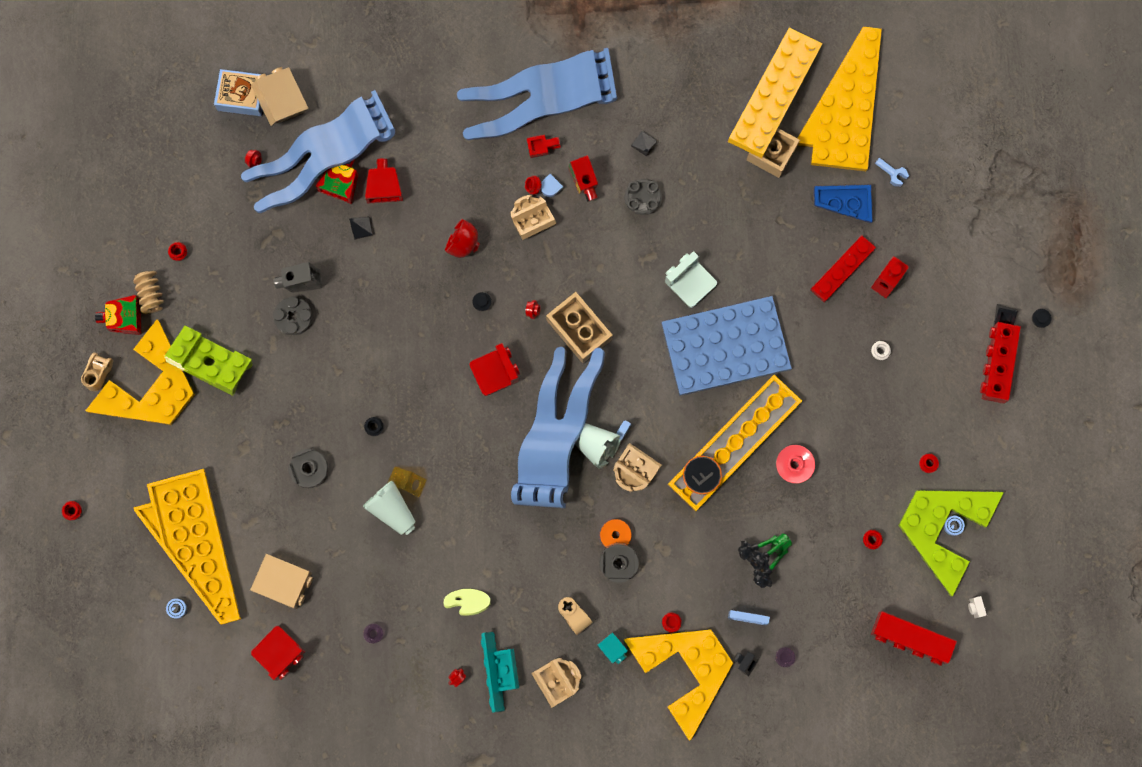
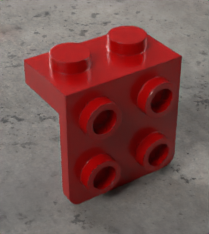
(495, 370)
(278, 653)

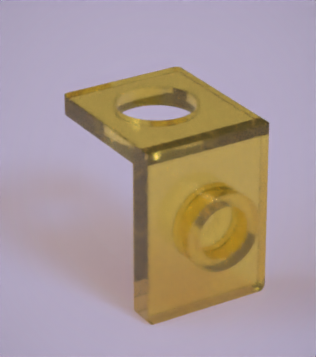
(404, 479)

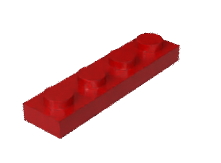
(843, 268)

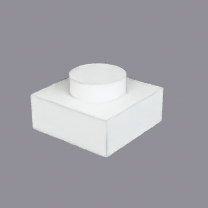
(976, 607)

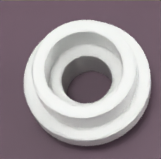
(881, 344)

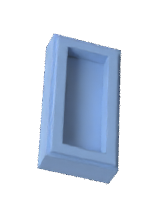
(748, 617)

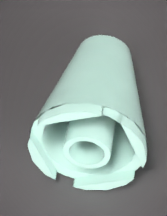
(598, 444)
(391, 509)

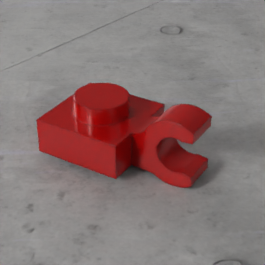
(539, 145)

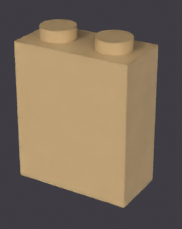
(279, 95)
(282, 581)

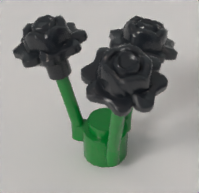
(760, 560)

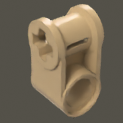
(98, 368)
(576, 618)

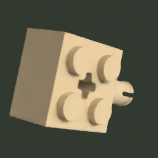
(776, 161)

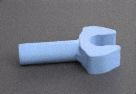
(893, 172)

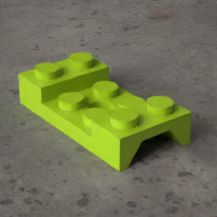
(191, 351)

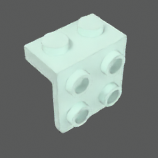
(690, 280)

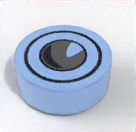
(954, 525)
(176, 608)

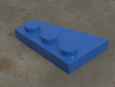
(846, 200)

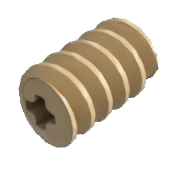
(147, 292)

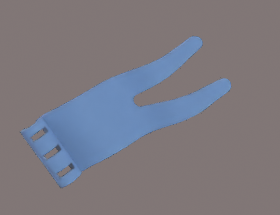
(553, 91)
(329, 147)
(548, 445)

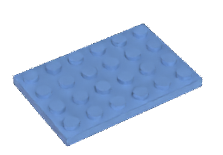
(726, 346)

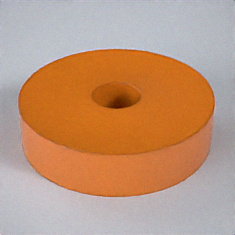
(615, 526)

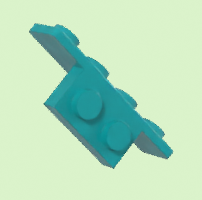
(500, 671)

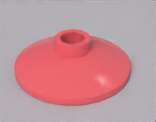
(802, 457)

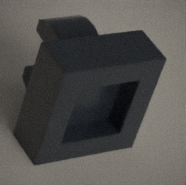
(746, 663)

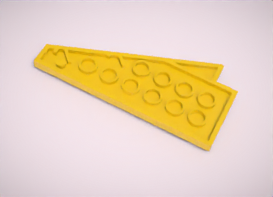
(844, 115)
(188, 531)

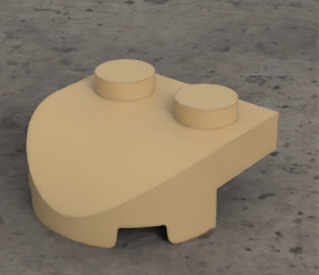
(531, 216)
(635, 469)
(558, 680)

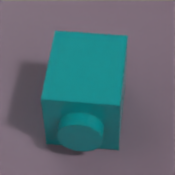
(613, 649)

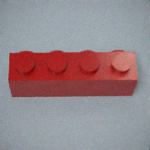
(1000, 363)
(914, 638)

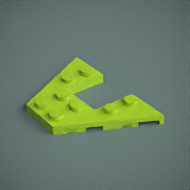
(926, 518)

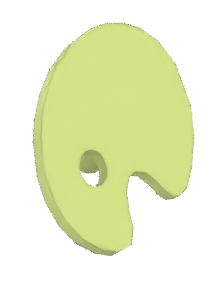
(471, 601)

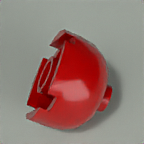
(463, 240)

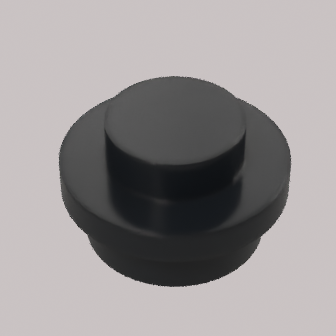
(481, 301)
(1041, 318)

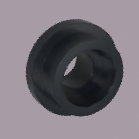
(373, 420)

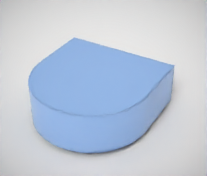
(550, 186)
(623, 429)

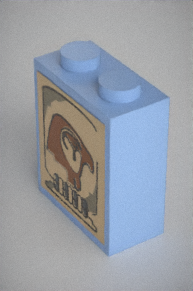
(236, 94)

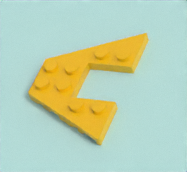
(165, 397)
(704, 659)

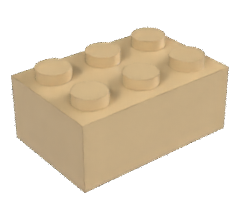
(579, 327)

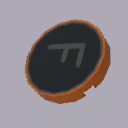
(702, 475)

